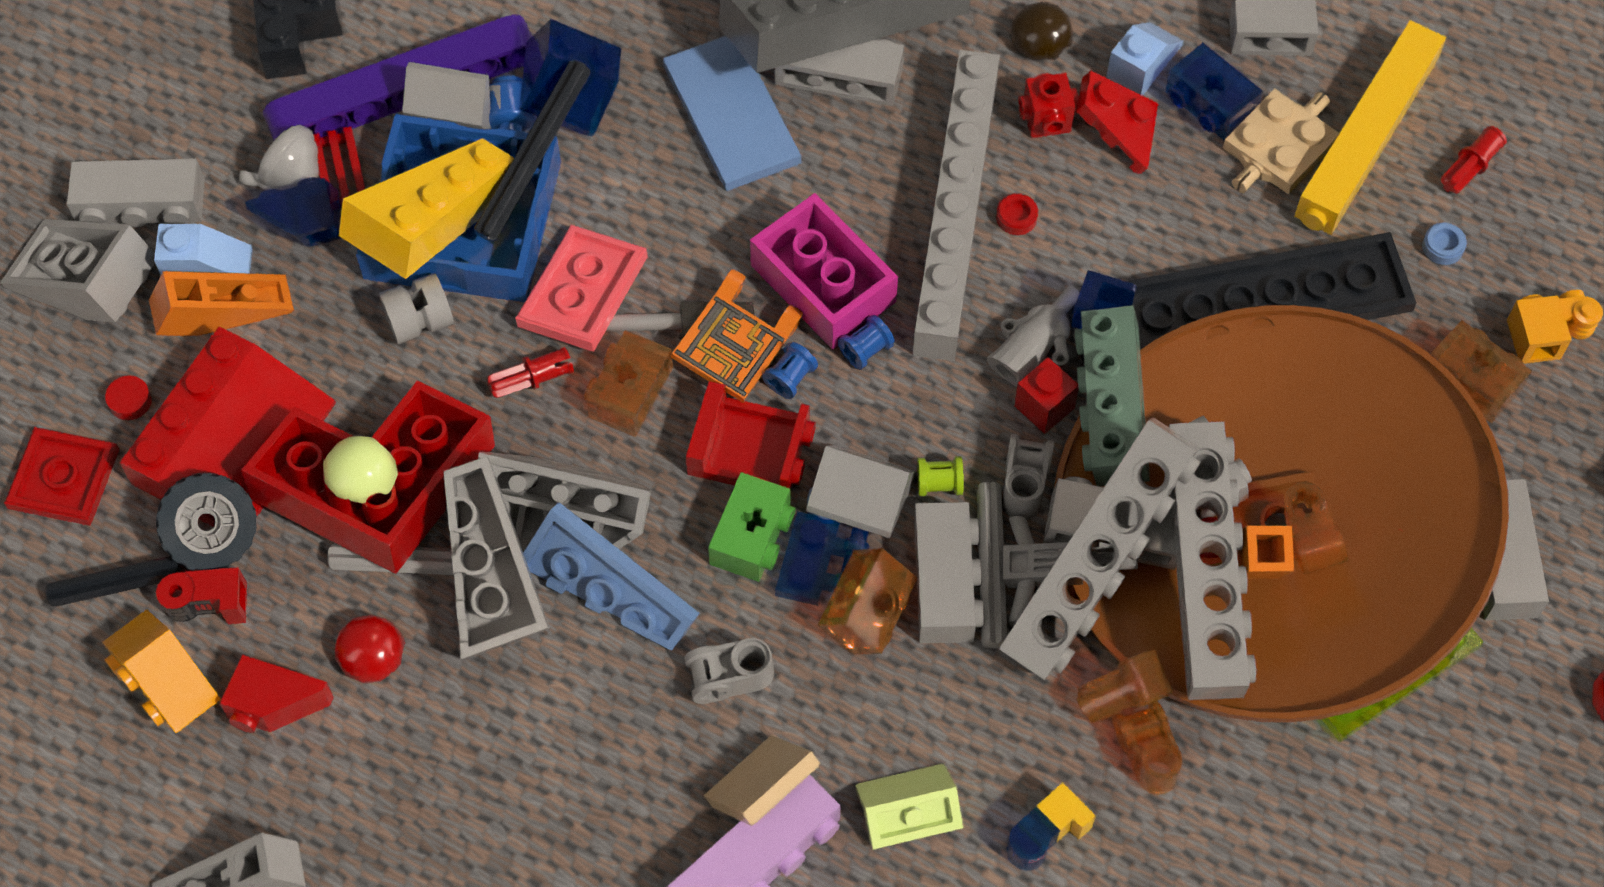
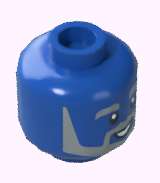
(505, 105)

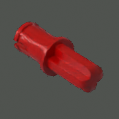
(1473, 159)
(529, 373)

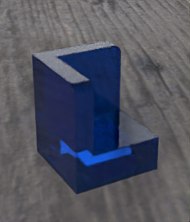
(1102, 293)

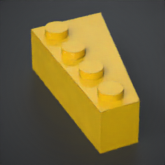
(424, 208)

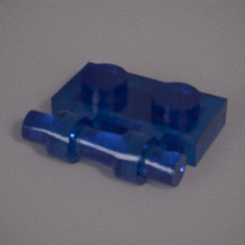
(809, 556)

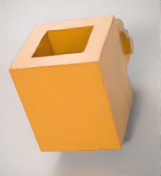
(1545, 325)

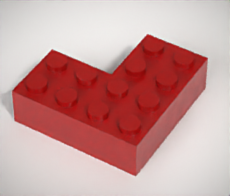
(422, 433)

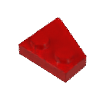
(1119, 117)

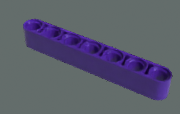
(379, 88)

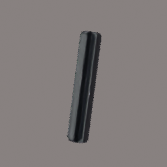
(110, 581)

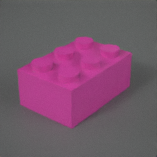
(823, 270)

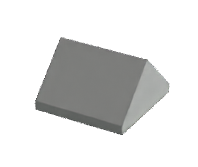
(860, 490)

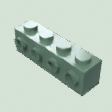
(1112, 388)

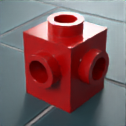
(1048, 104)

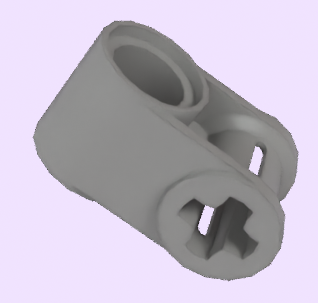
(1026, 471)
(726, 669)

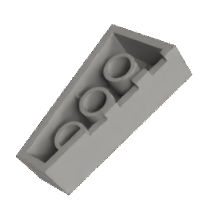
(491, 575)

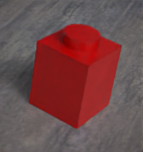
(1046, 395)

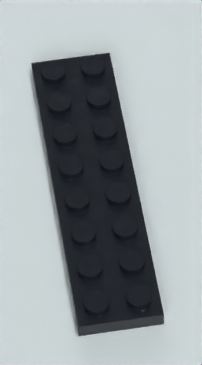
(1343, 276)

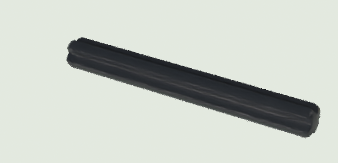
(532, 150)

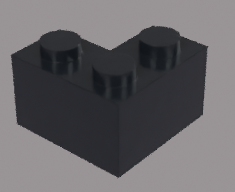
(286, 25)

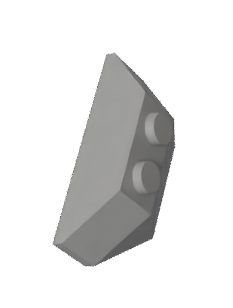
(600, 499)

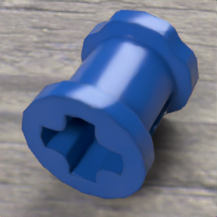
(866, 342)
(790, 370)

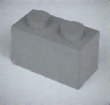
(1273, 27)

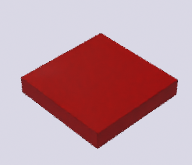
(62, 476)

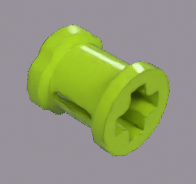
(940, 476)

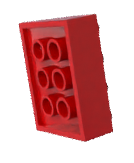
(219, 416)

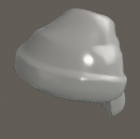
(286, 162)

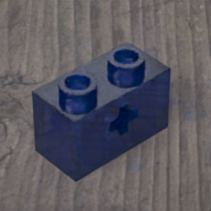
(1212, 91)

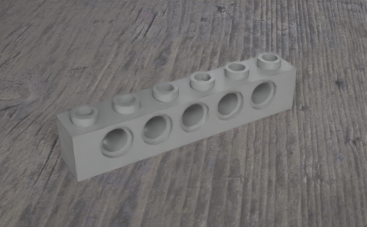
(1027, 639)
(1206, 673)

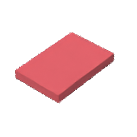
(581, 288)

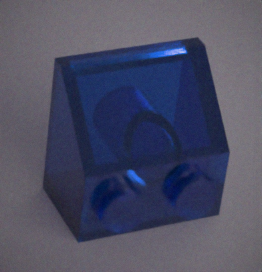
(545, 61)

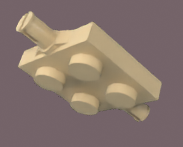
(1280, 141)

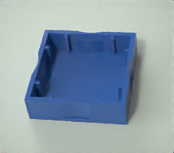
(469, 262)

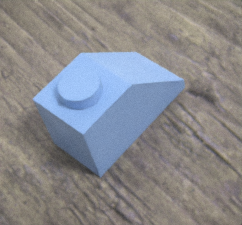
(1142, 56)
(200, 250)

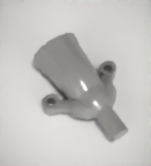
(1033, 337)

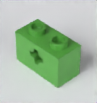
(751, 504)

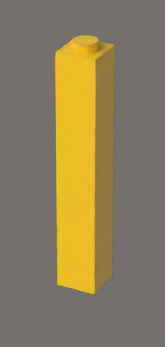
(1369, 128)

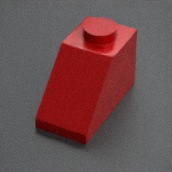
(271, 696)

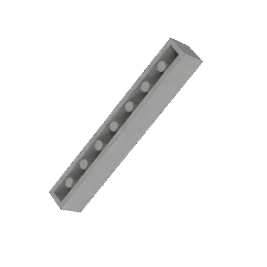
(956, 206)

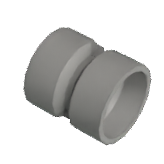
(401, 312)

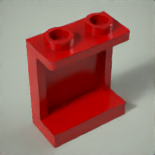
(748, 439)

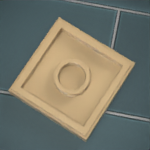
(762, 780)

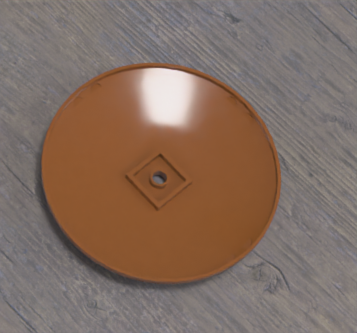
(1391, 451)

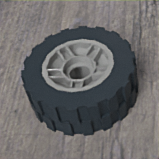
(202, 548)

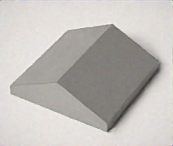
(447, 95)

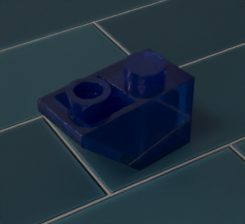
(303, 212)

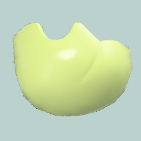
(359, 469)

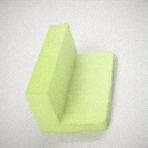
(910, 806)

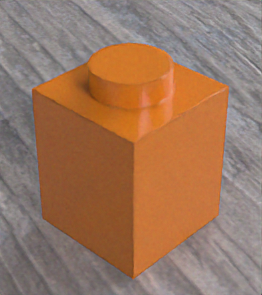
(1267, 551)

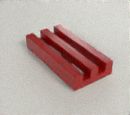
(333, 140)

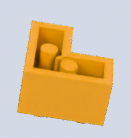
(155, 662)

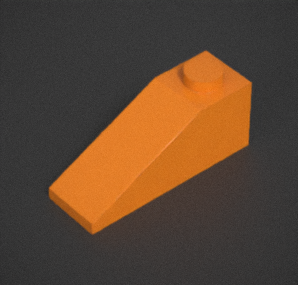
(205, 300)

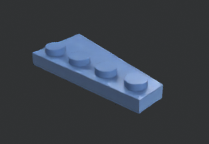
(592, 568)

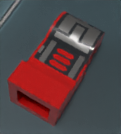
(204, 592)

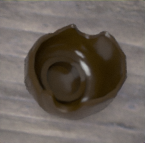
(1041, 31)

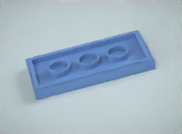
(731, 113)

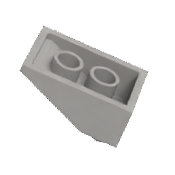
(82, 268)

